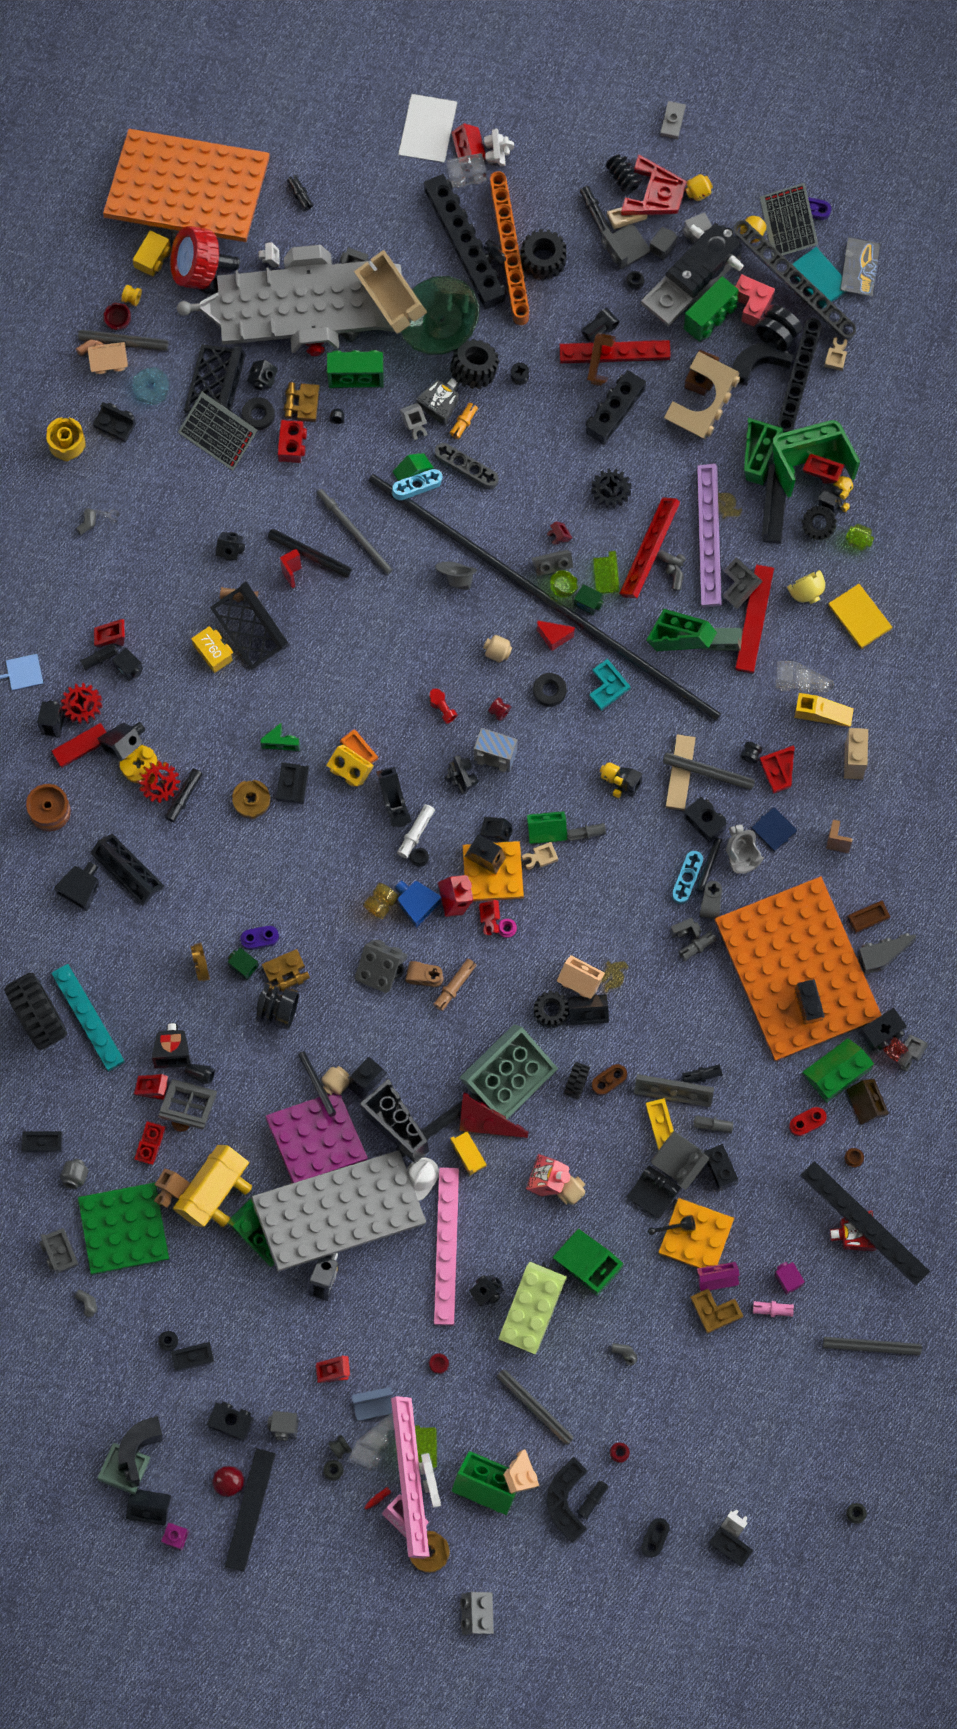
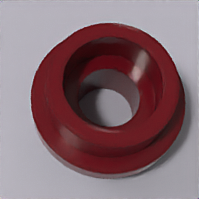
(619, 1459)

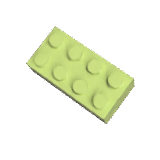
(532, 1307)

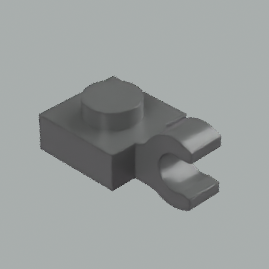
(915, 1050)

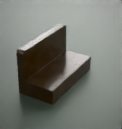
(867, 1101)

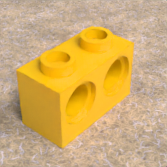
(351, 761)

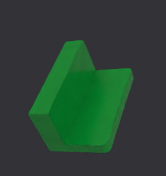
(547, 827)

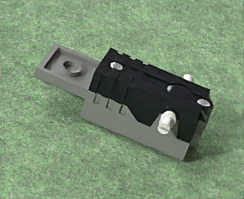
(694, 272)

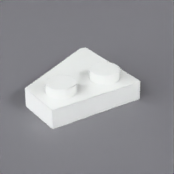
(430, 1483)

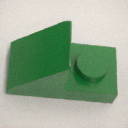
(275, 741)

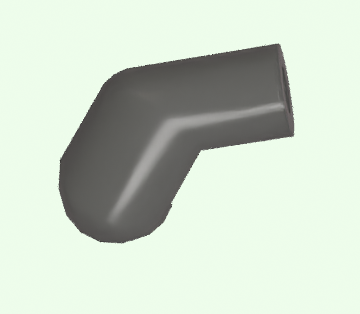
(89, 521)
(626, 1351)

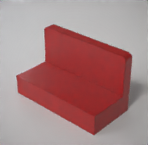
(468, 141)
(289, 564)

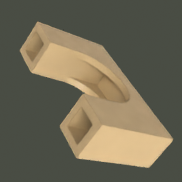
(702, 422)

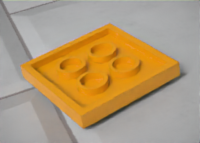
(500, 886)
(697, 1247)

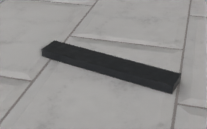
(250, 1510)

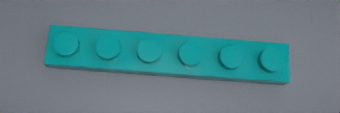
(88, 1017)

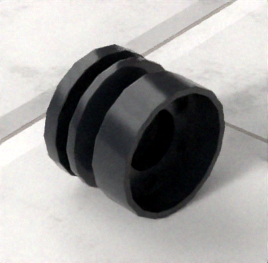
(279, 1006)

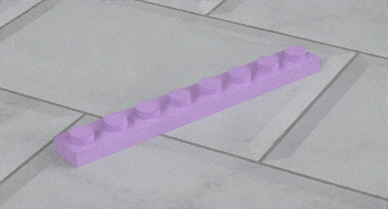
(709, 535)

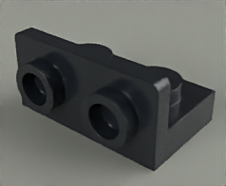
(114, 421)

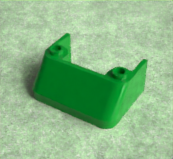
(821, 439)

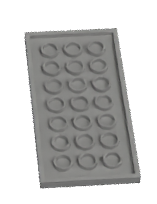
(338, 1210)

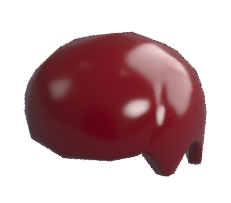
(117, 316)
(228, 1481)

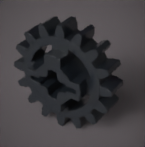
(618, 484)

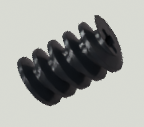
(623, 174)

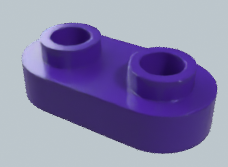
(817, 205)
(260, 939)

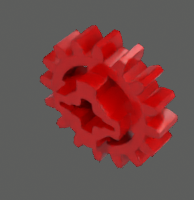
(91, 700)
(151, 783)

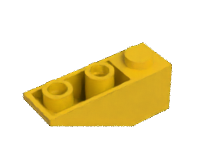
(822, 710)

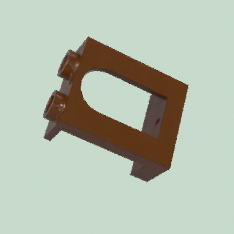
(600, 339)

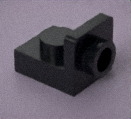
(496, 828)

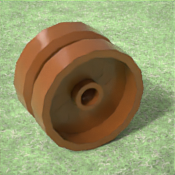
(38, 807)

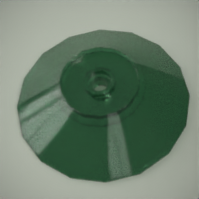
(446, 299)

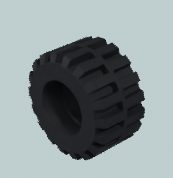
(546, 241)
(472, 374)

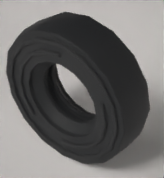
(258, 402)
(544, 679)

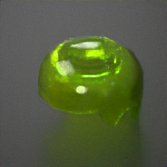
(563, 584)

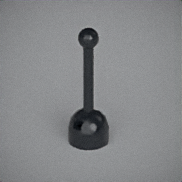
(686, 1223)

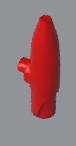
(378, 1498)

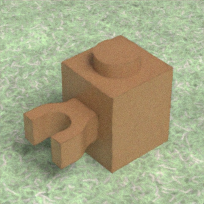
(171, 1185)

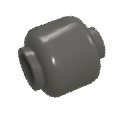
(74, 1174)

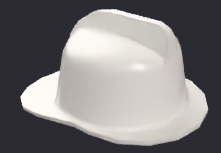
(423, 1176)

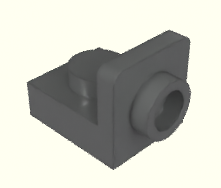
(353, 256)
(682, 928)

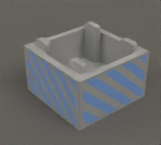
(495, 750)

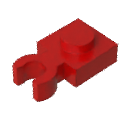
(489, 914)

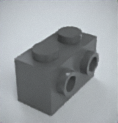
(283, 1425)

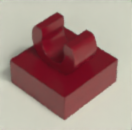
(561, 532)

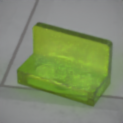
(606, 573)
(427, 1443)

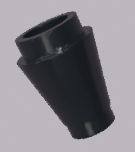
(201, 1073)

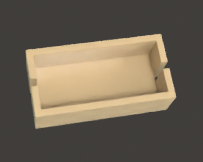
(390, 292)

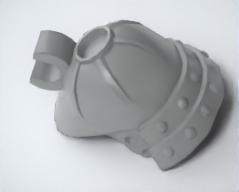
(742, 850)

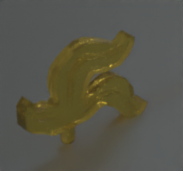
(730, 504)
(618, 976)

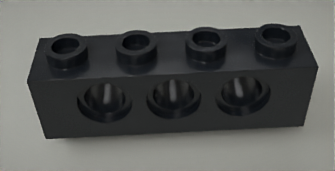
(603, 431)

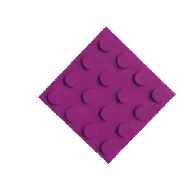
(313, 1141)

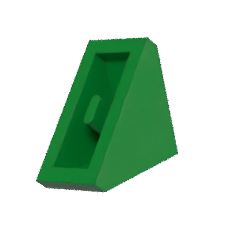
(411, 466)

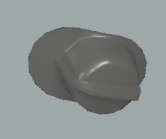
(457, 574)

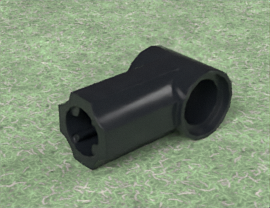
(604, 322)

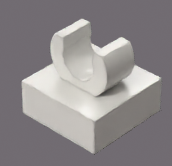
(270, 255)
(734, 1523)

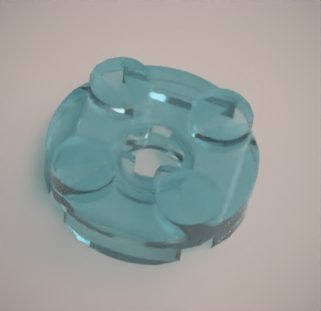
(147, 376)

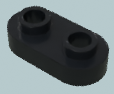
(655, 1538)

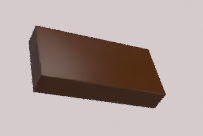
(868, 917)

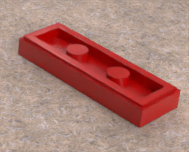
(78, 746)

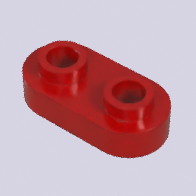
(808, 1121)

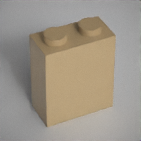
(856, 753)

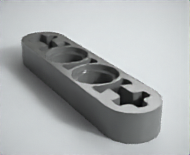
(465, 467)

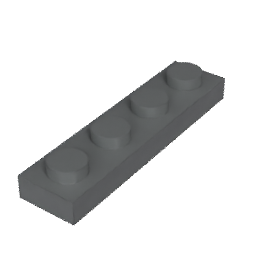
(674, 1090)

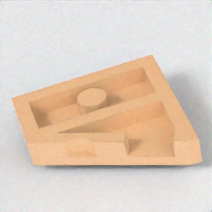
(521, 1474)

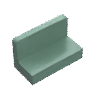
(727, 639)

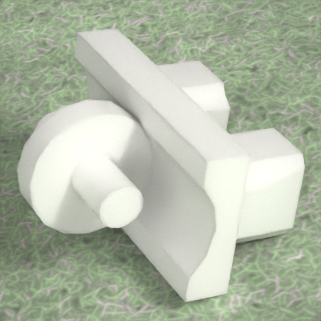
(501, 147)

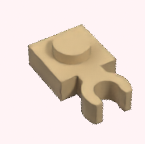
(836, 355)
(543, 855)

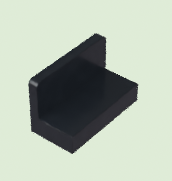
(587, 1010)
(148, 1507)

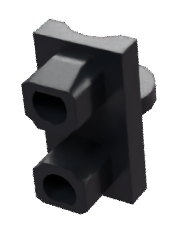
(458, 775)

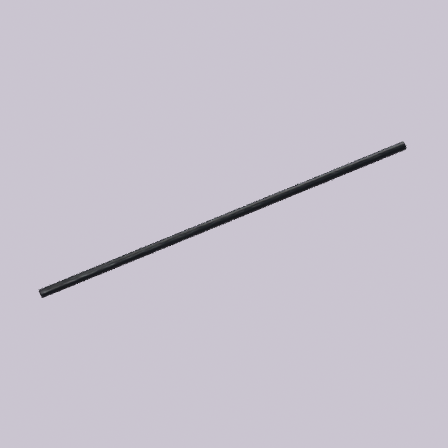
(549, 600)

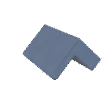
(373, 1404)

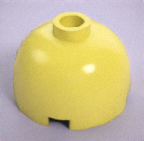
(808, 588)

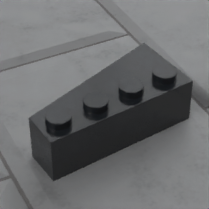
(394, 1120)

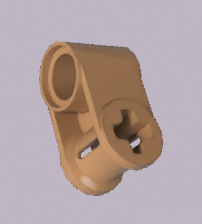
(421, 974)

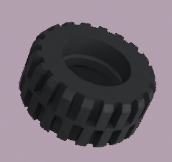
(35, 1011)

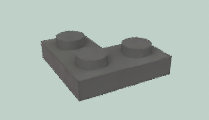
(744, 582)

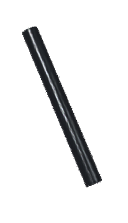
(317, 1084)

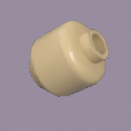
(497, 648)
(335, 1080)
(572, 1191)

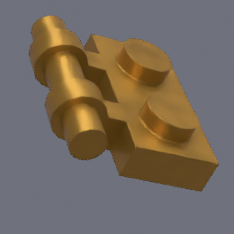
(308, 402)
(283, 966)

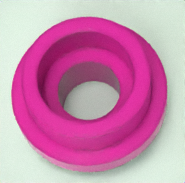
(507, 922)

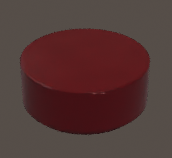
(438, 1363)

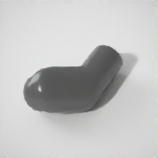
(670, 559)
(677, 576)
(89, 1303)

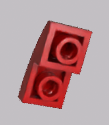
(150, 1142)

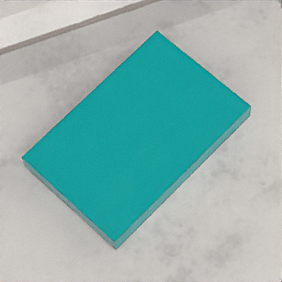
(820, 274)

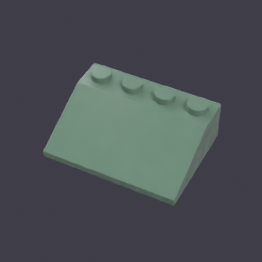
(509, 1072)

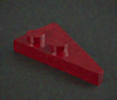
(480, 1119)

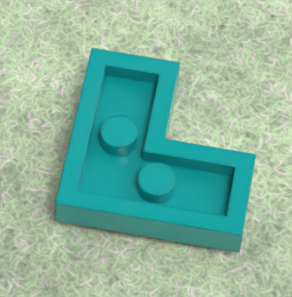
(613, 685)

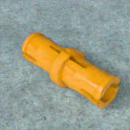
(463, 420)

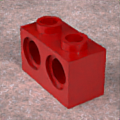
(289, 441)

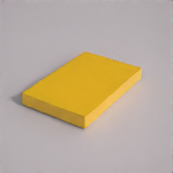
(860, 616)

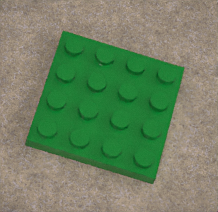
(123, 1228)

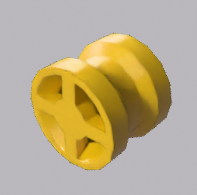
(131, 295)

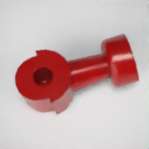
(437, 701)

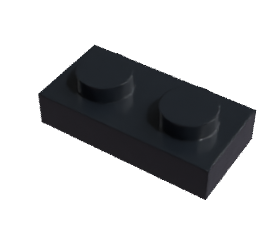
(42, 1141)
(192, 1356)
(730, 1546)

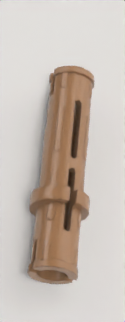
(450, 990)

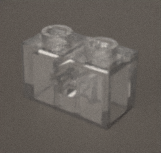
(473, 164)

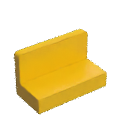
(468, 1153)

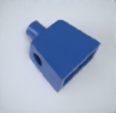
(417, 901)

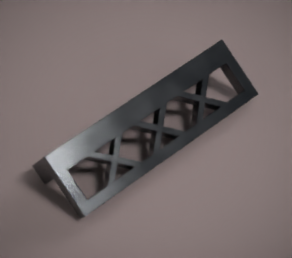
(774, 509)
(124, 870)

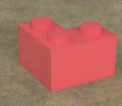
(756, 298)

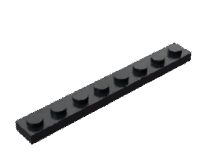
(865, 1223)

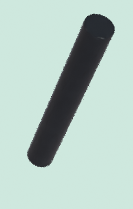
(709, 864)

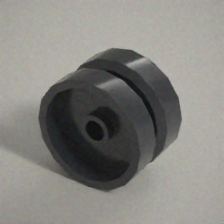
(778, 327)

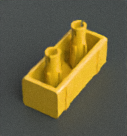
(211, 1186)

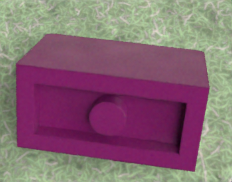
(718, 1276)

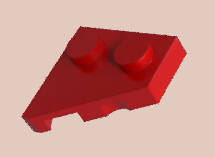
(779, 768)

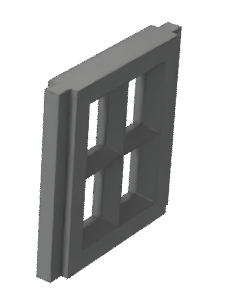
(184, 1118)

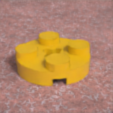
(130, 770)

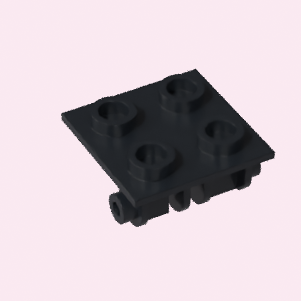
(653, 1192)

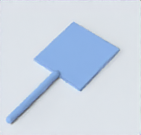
(23, 672)

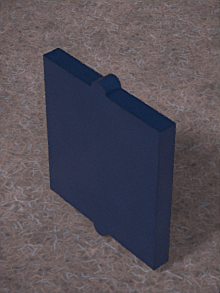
(774, 829)

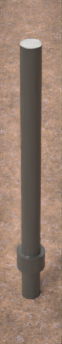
(332, 506)

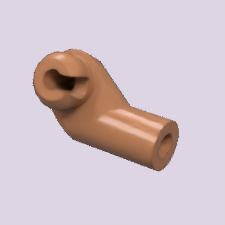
(81, 350)

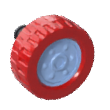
(197, 257)

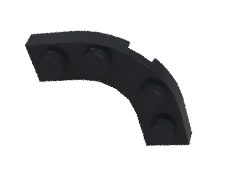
(558, 1503)

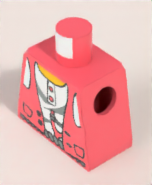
(548, 1176)

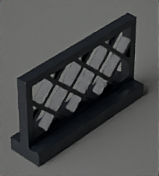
(230, 380)
(260, 613)

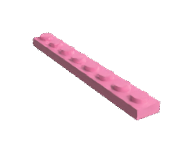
(446, 1246)
(410, 1477)

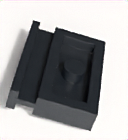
(292, 783)

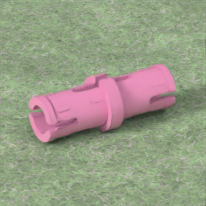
(773, 1309)

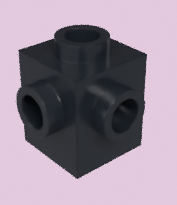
(262, 375)
(230, 546)
(487, 1290)

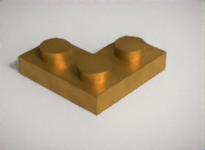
(715, 1316)

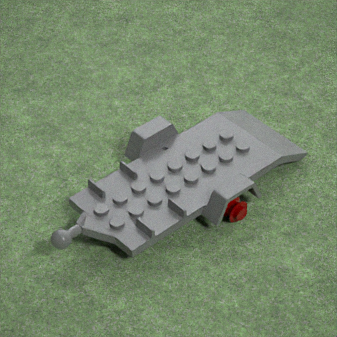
(302, 302)

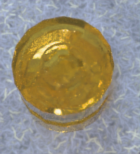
(385, 896)

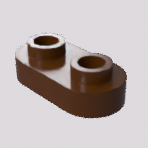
(608, 1079)

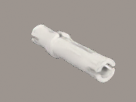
(412, 837)

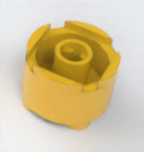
(74, 438)

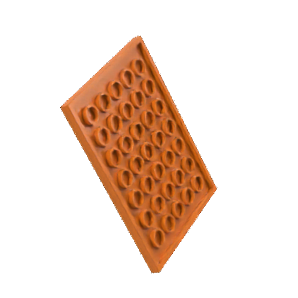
(186, 183)
(791, 942)

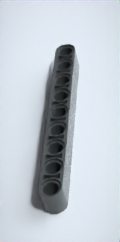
(799, 288)

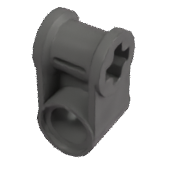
(711, 903)

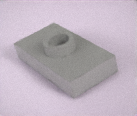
(673, 120)

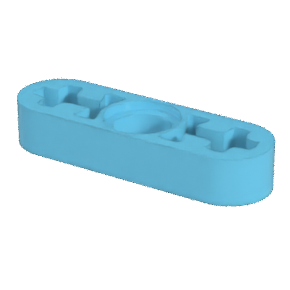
(411, 490)
(697, 866)

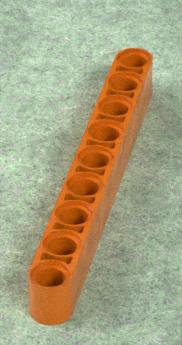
(509, 239)

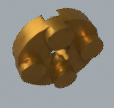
(253, 809)
(199, 958)
(438, 1558)

